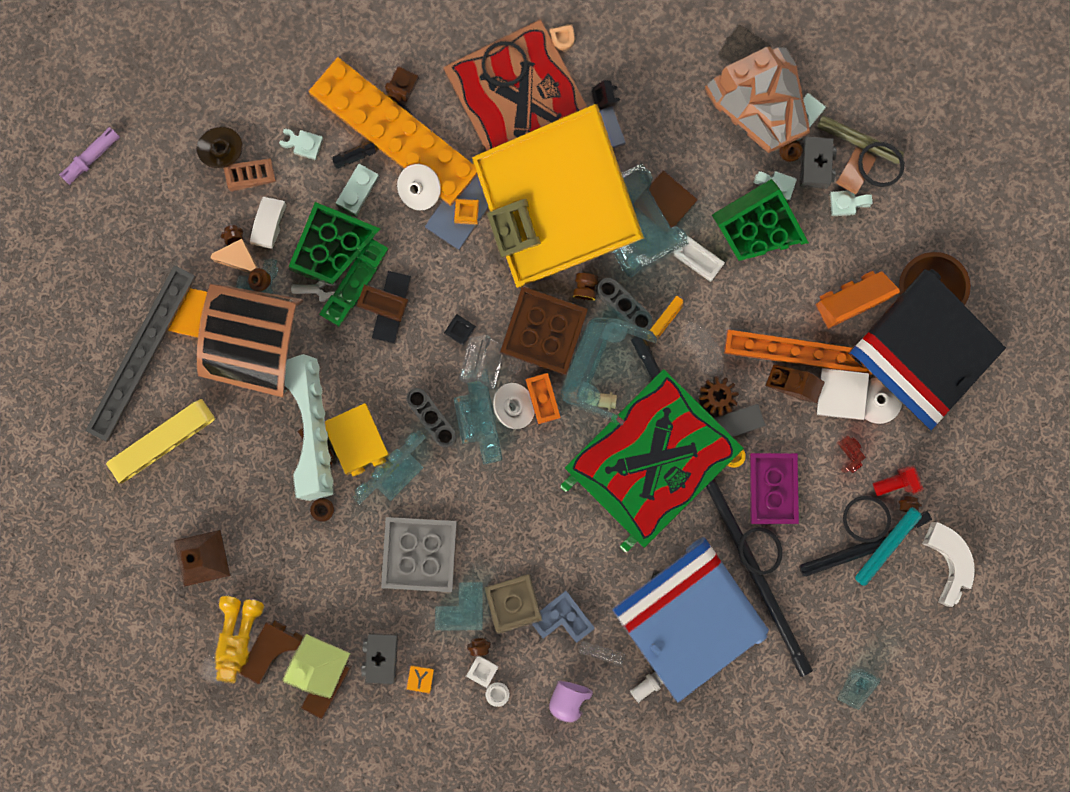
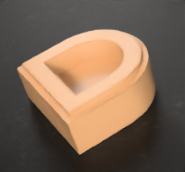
(563, 37)

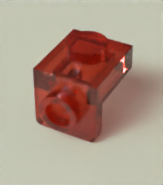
(852, 449)

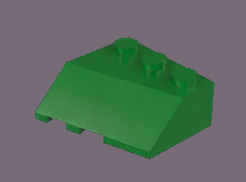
(759, 223)
(329, 244)

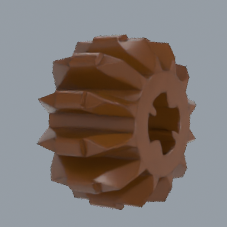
(714, 388)

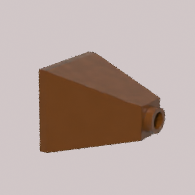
(202, 558)

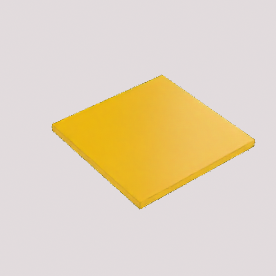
(571, 193)

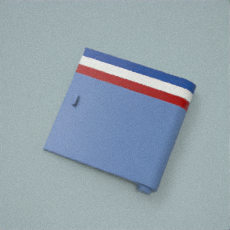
(692, 619)

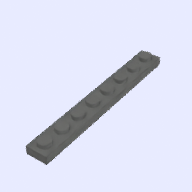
(140, 353)

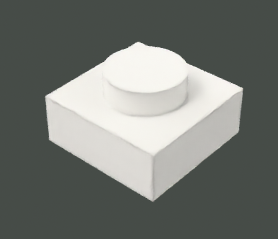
(482, 671)

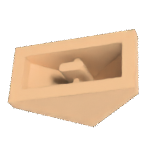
(235, 256)

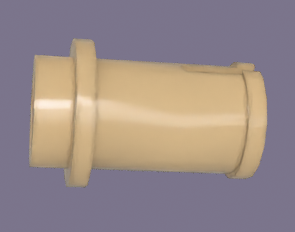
(608, 401)

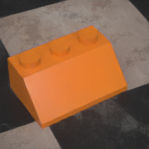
(856, 298)

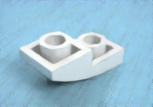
(266, 222)

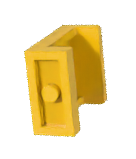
(356, 440)

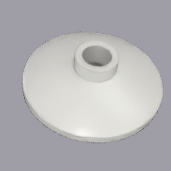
(427, 183)
(520, 401)
(878, 412)

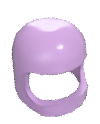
(567, 701)

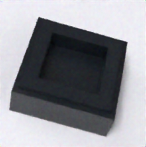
(459, 330)

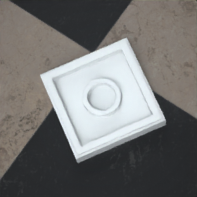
(843, 394)

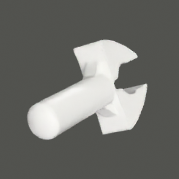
(313, 289)

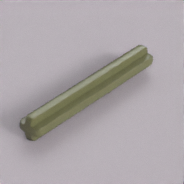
(856, 138)

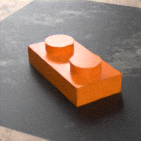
(543, 398)

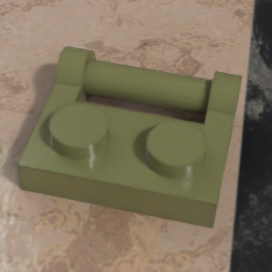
(507, 231)

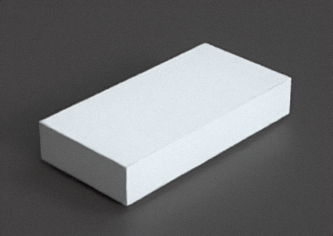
(700, 259)

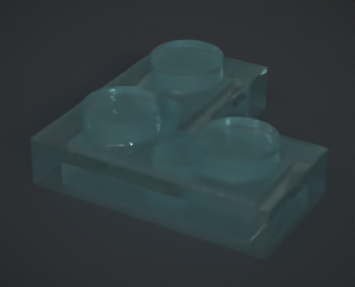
(468, 613)

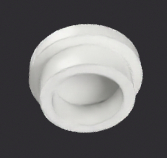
(497, 694)

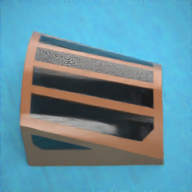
(246, 338)

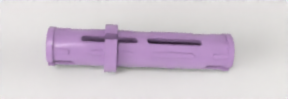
(86, 158)

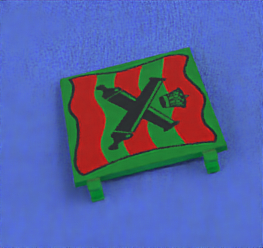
(653, 460)

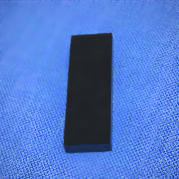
(386, 328)

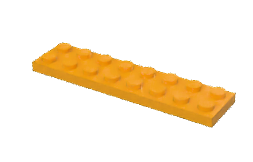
(391, 128)

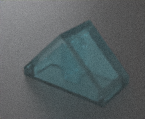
(858, 687)

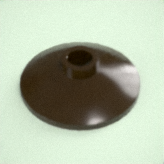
(219, 139)

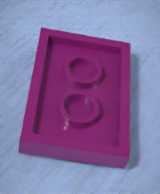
(774, 488)

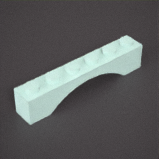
(313, 472)

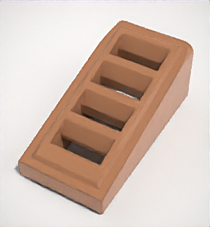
(251, 182)

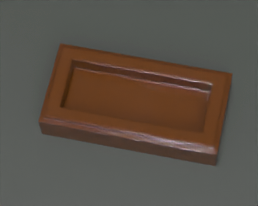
(382, 303)

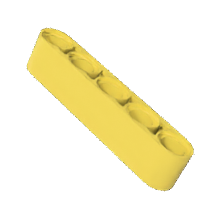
(160, 441)

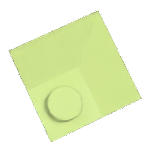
(316, 666)

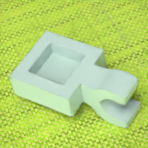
(783, 181)
(846, 203)

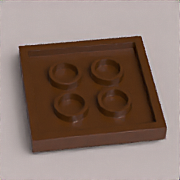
(543, 330)

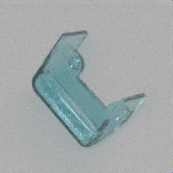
(577, 387)

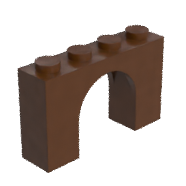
(268, 646)

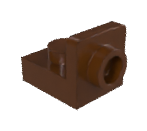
(401, 84)

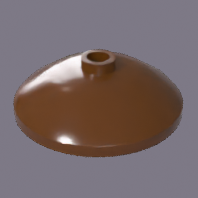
(949, 268)

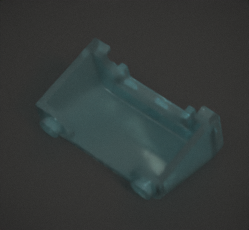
(659, 238)

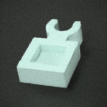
(305, 144)

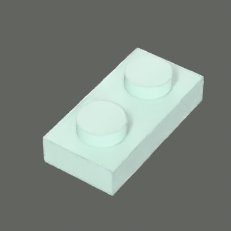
(357, 189)

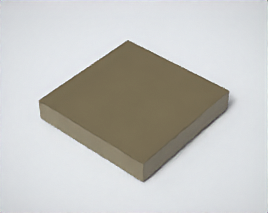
(513, 604)

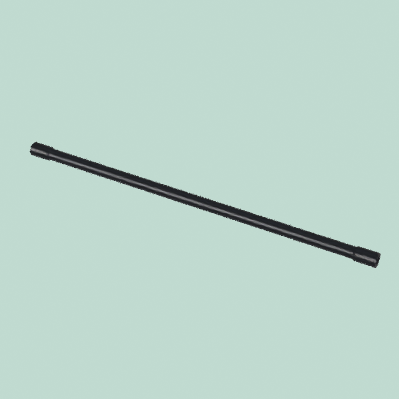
(797, 655)

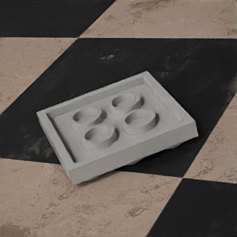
(419, 554)

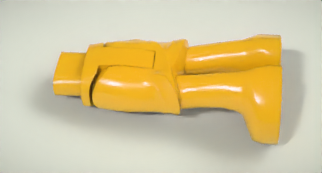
(233, 650)

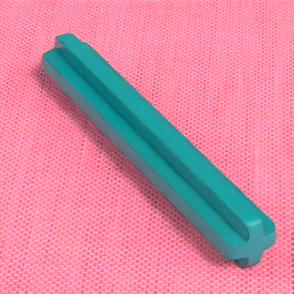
(888, 546)

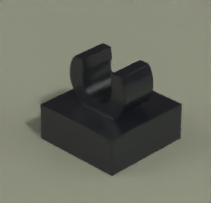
(604, 94)

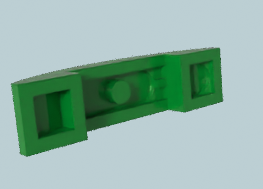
(350, 289)

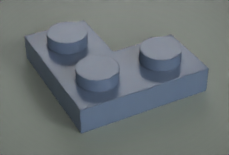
(565, 612)

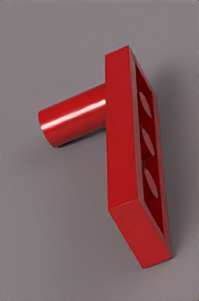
(906, 479)

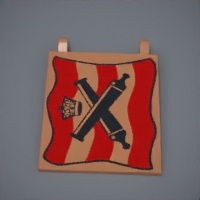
(512, 111)

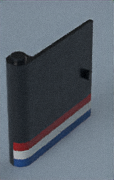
(926, 348)

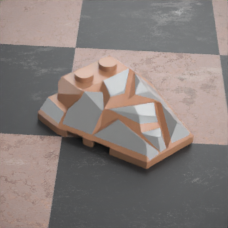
(763, 97)

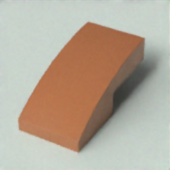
(851, 177)

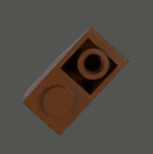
(795, 383)

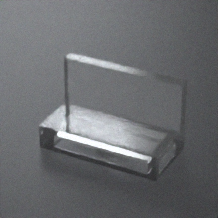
(481, 361)

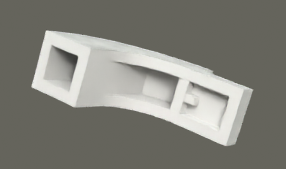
(958, 559)

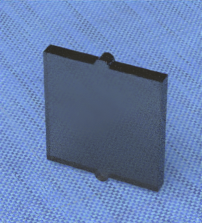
(741, 44)

